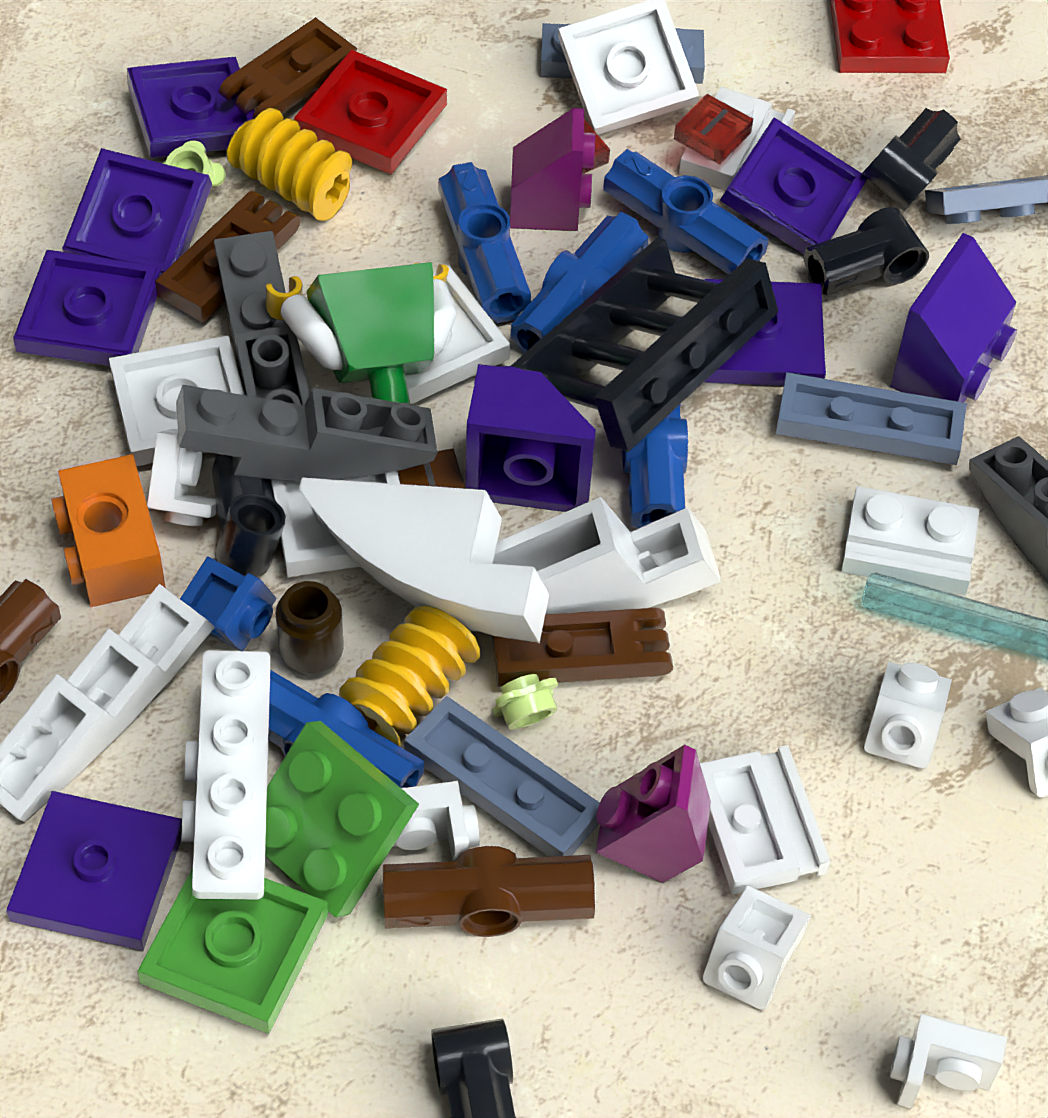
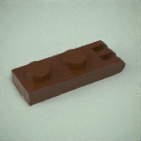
(287, 70)
(194, 278)
(589, 647)

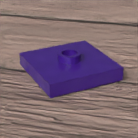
(184, 105)
(793, 187)
(137, 210)
(87, 308)
(785, 344)
(96, 870)

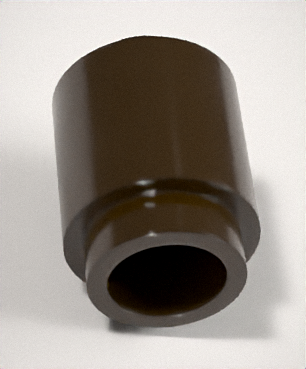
(309, 627)

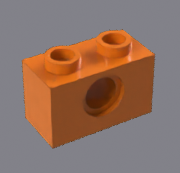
(108, 499)

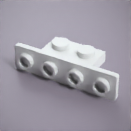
(230, 776)

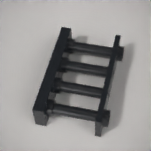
(671, 367)

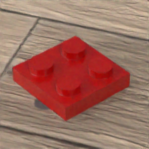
(889, 36)
(372, 110)

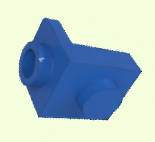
(231, 602)

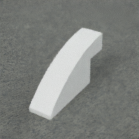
(433, 551)
(600, 565)

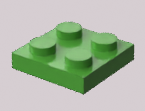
(332, 817)
(235, 952)

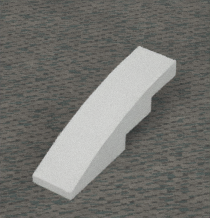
(100, 699)

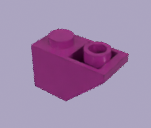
(549, 175)
(657, 817)

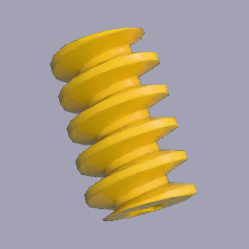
(292, 163)
(409, 670)

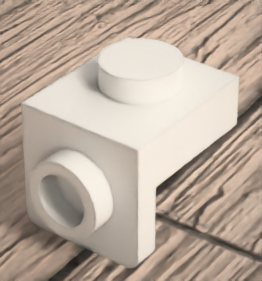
(908, 714)
(1024, 729)

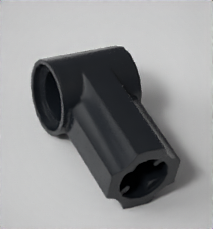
(910, 160)
(879, 248)
(247, 519)
(474, 1069)

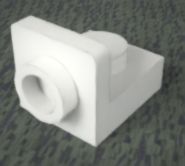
(172, 474)
(440, 818)
(754, 947)
(950, 1051)

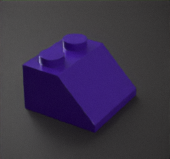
(956, 328)
(527, 441)

